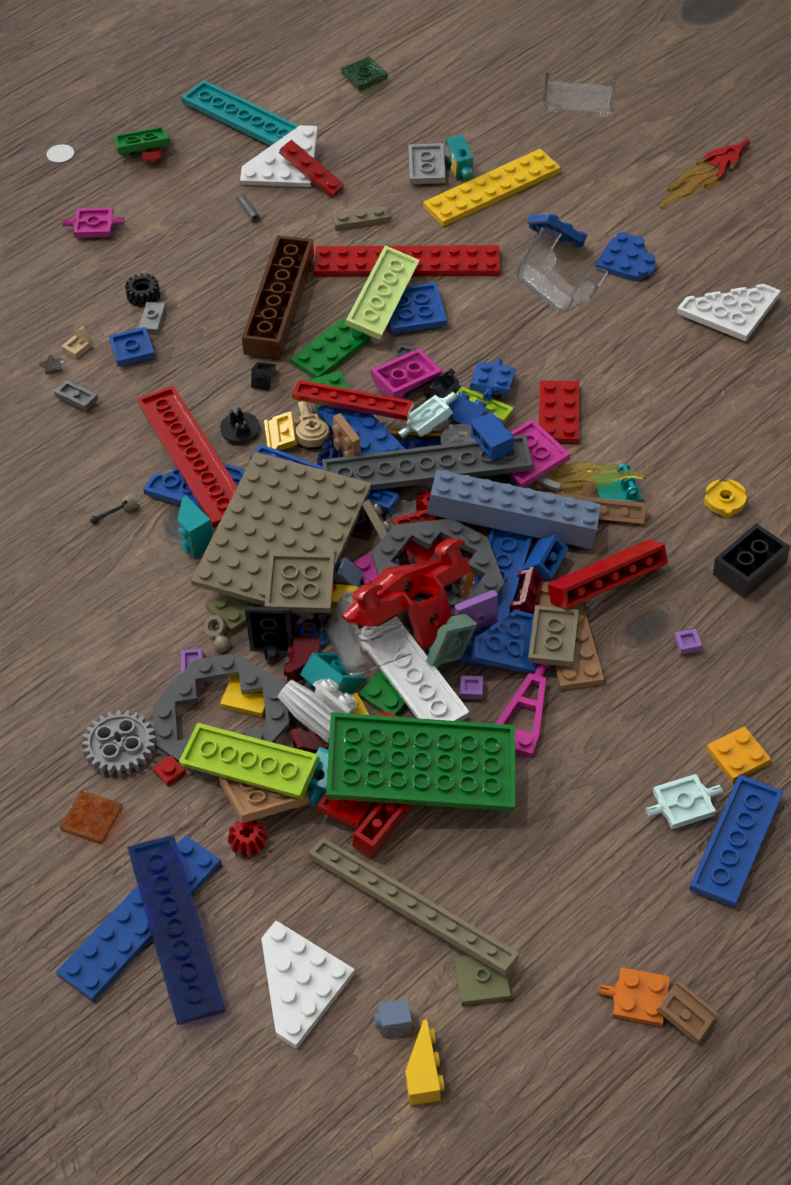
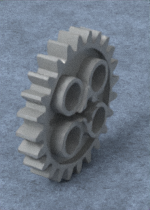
(119, 742)

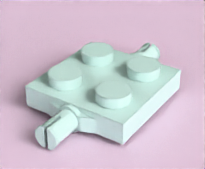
(428, 415)
(684, 801)

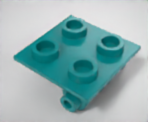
(624, 489)

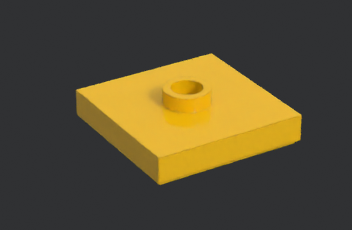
(248, 704)

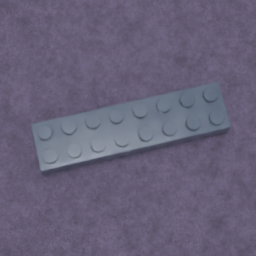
(513, 508)

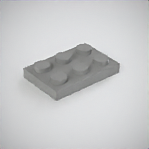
(426, 163)

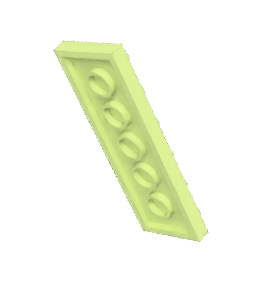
(382, 292)

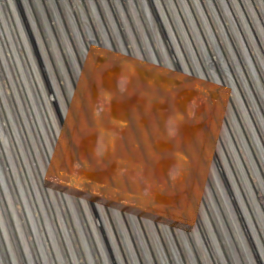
(91, 817)

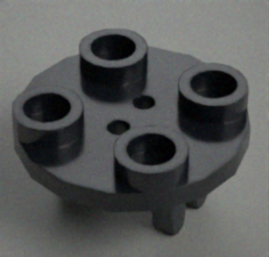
(239, 427)

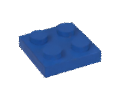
(131, 346)

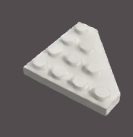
(273, 169)
(731, 312)
(300, 982)

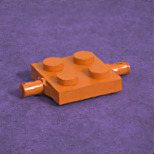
(638, 996)

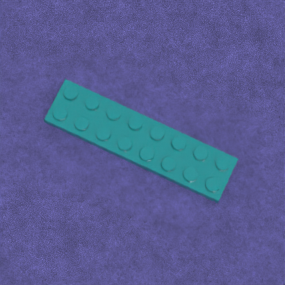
(238, 113)

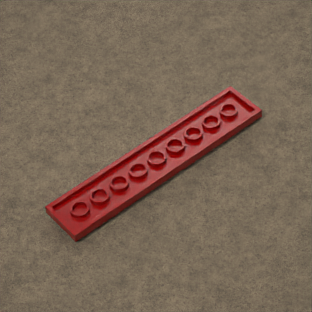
(433, 260)
(189, 451)

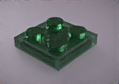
(364, 73)

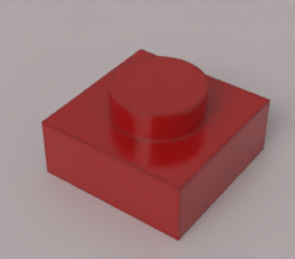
(152, 155)
(169, 771)

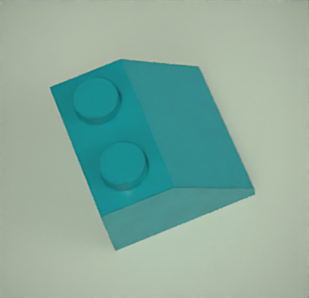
(193, 528)
(329, 666)

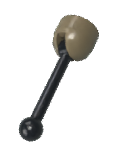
(128, 503)

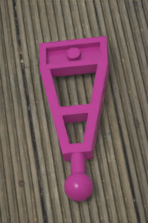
(525, 741)

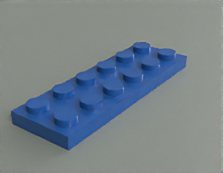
(372, 434)
(736, 841)

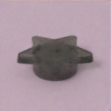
(52, 365)

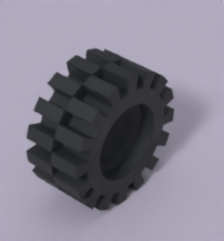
(139, 283)

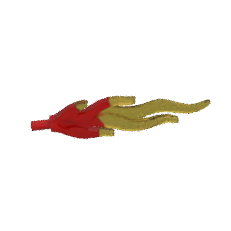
(709, 167)

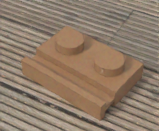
(687, 1011)

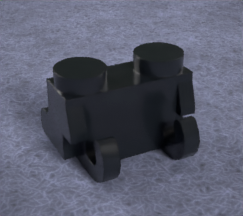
(443, 385)

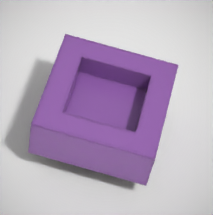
(688, 641)
(471, 687)

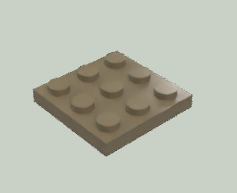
(300, 582)

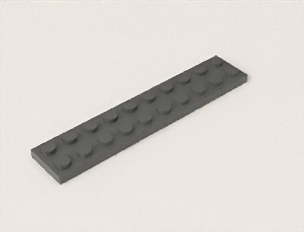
(420, 464)

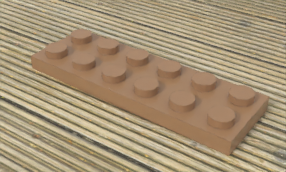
(586, 665)

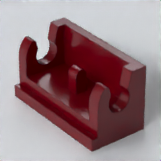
(529, 591)

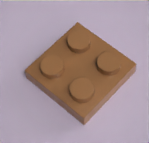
(345, 437)

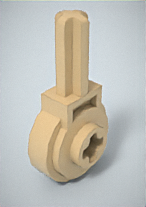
(311, 430)

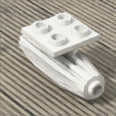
(316, 708)

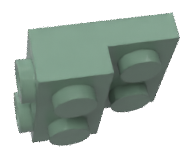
(451, 640)

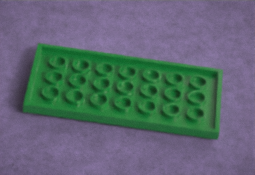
(421, 762)

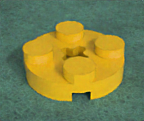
(722, 506)

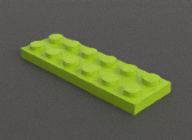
(249, 760)

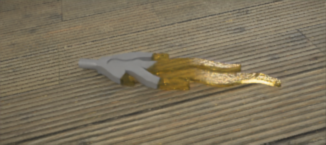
(566, 477)

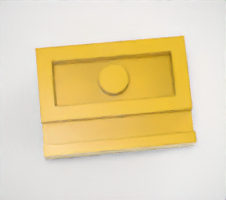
(281, 431)

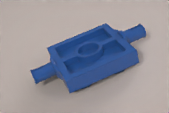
(492, 379)

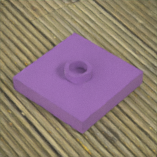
(480, 609)

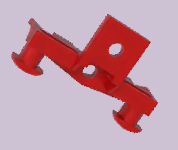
(387, 596)

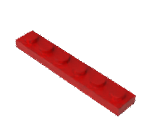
(352, 400)

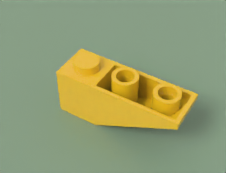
(421, 1072)

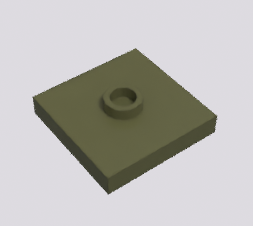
(480, 982)

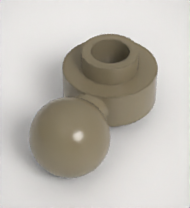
(221, 643)

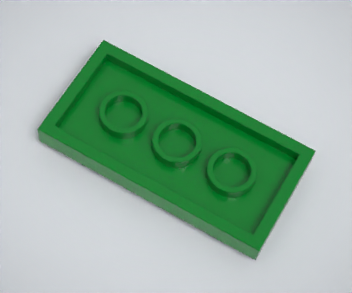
(329, 349)
(383, 696)

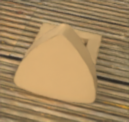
(78, 343)

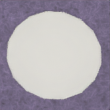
(60, 153)

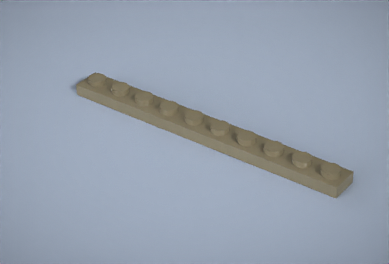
(414, 906)

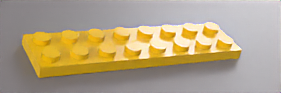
(491, 187)

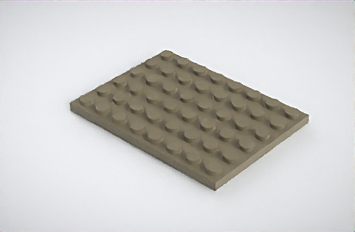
(278, 510)

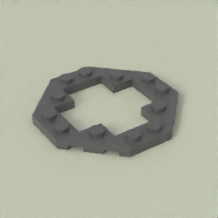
(425, 534)
(184, 691)

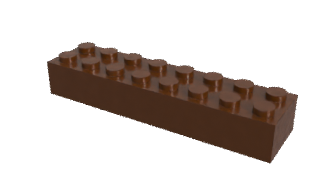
(278, 297)

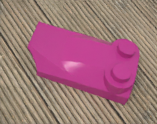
(405, 374)

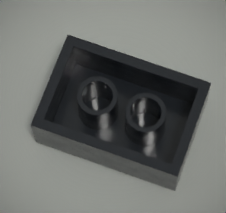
(751, 560)

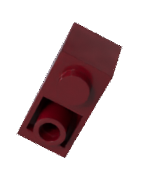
(299, 655)

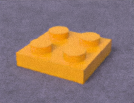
(738, 754)

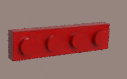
(311, 168)

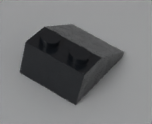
(269, 627)

